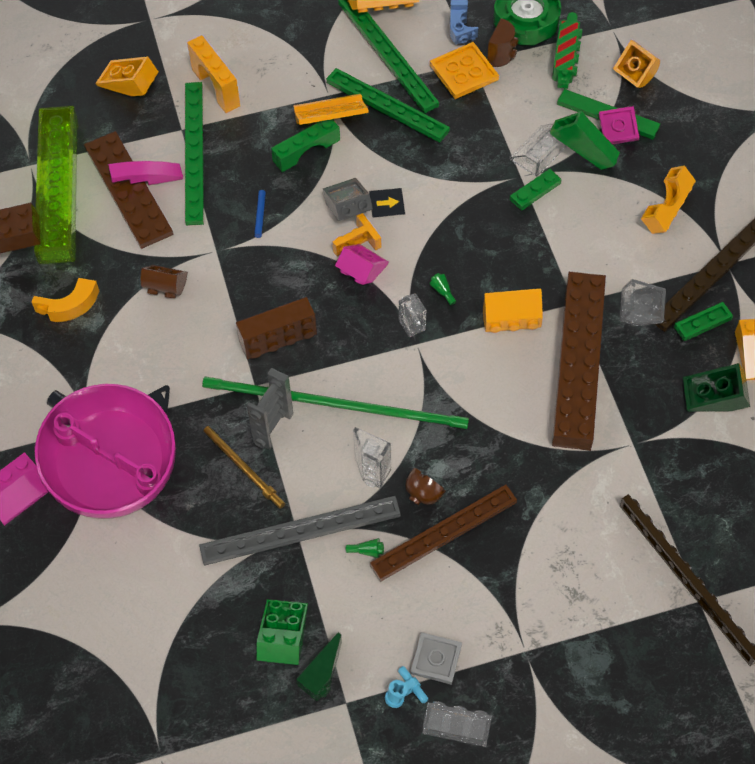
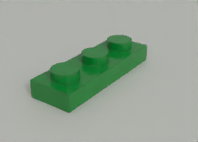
(535, 189)
(703, 321)

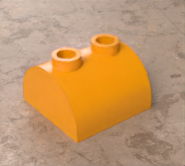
(637, 64)

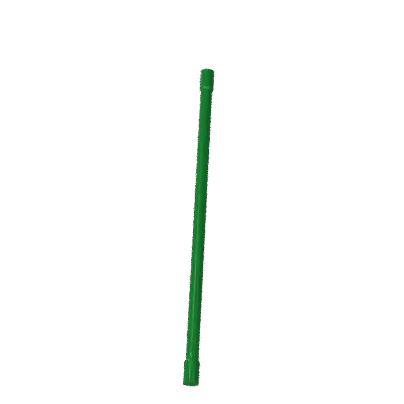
(452, 421)

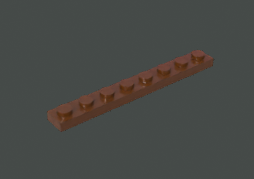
(443, 533)

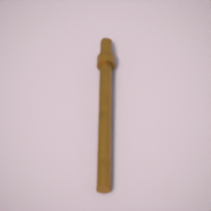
(268, 491)

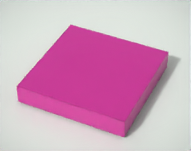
(619, 125)

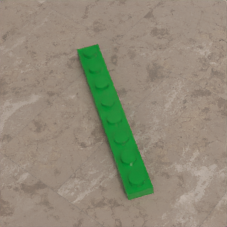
(388, 105)

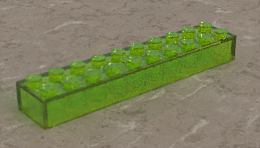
(56, 184)

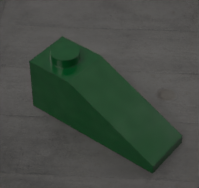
(319, 674)

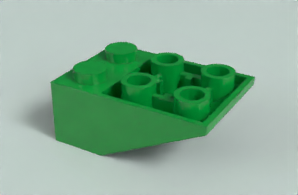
(282, 632)

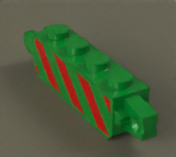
(566, 51)

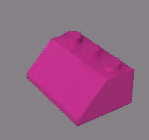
(19, 487)

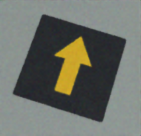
(387, 202)

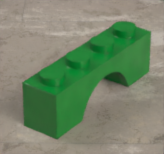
(289, 151)

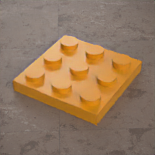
(464, 70)

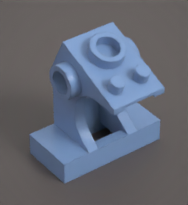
(458, 16)

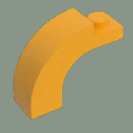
(71, 306)

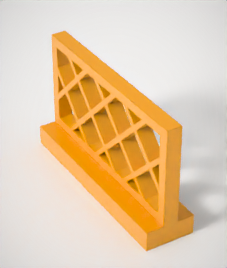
(329, 109)

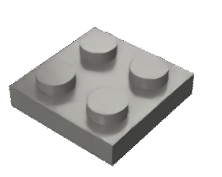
(436, 658)

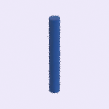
(260, 213)

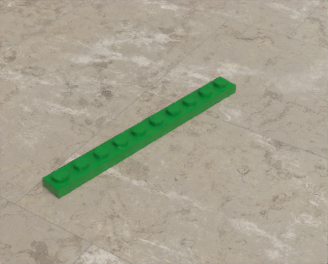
(392, 58)
(194, 154)

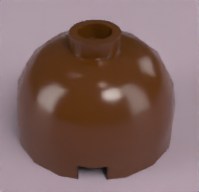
(423, 488)

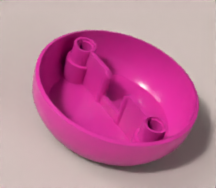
(107, 452)

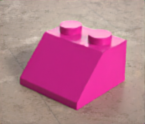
(360, 263)

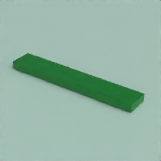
(592, 108)

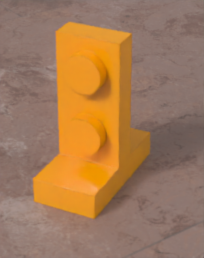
(359, 235)

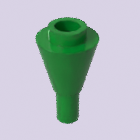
(441, 285)
(370, 548)

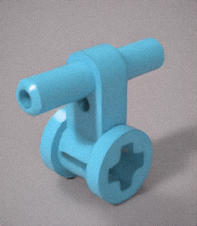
(398, 689)

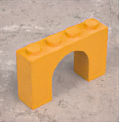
(207, 63)

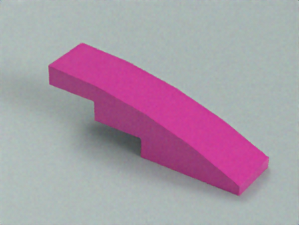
(140, 171)

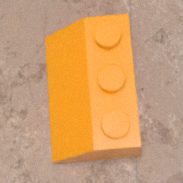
(512, 310)

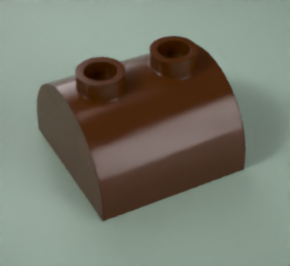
(502, 44)
(163, 279)

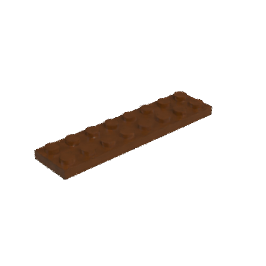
(133, 199)

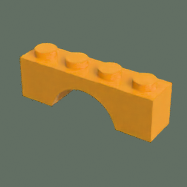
(678, 185)

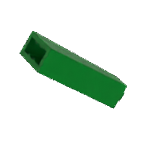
(585, 139)

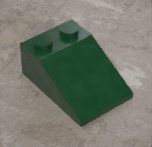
(717, 390)

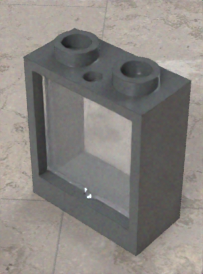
(347, 199)

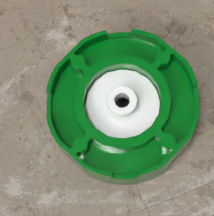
(532, 19)

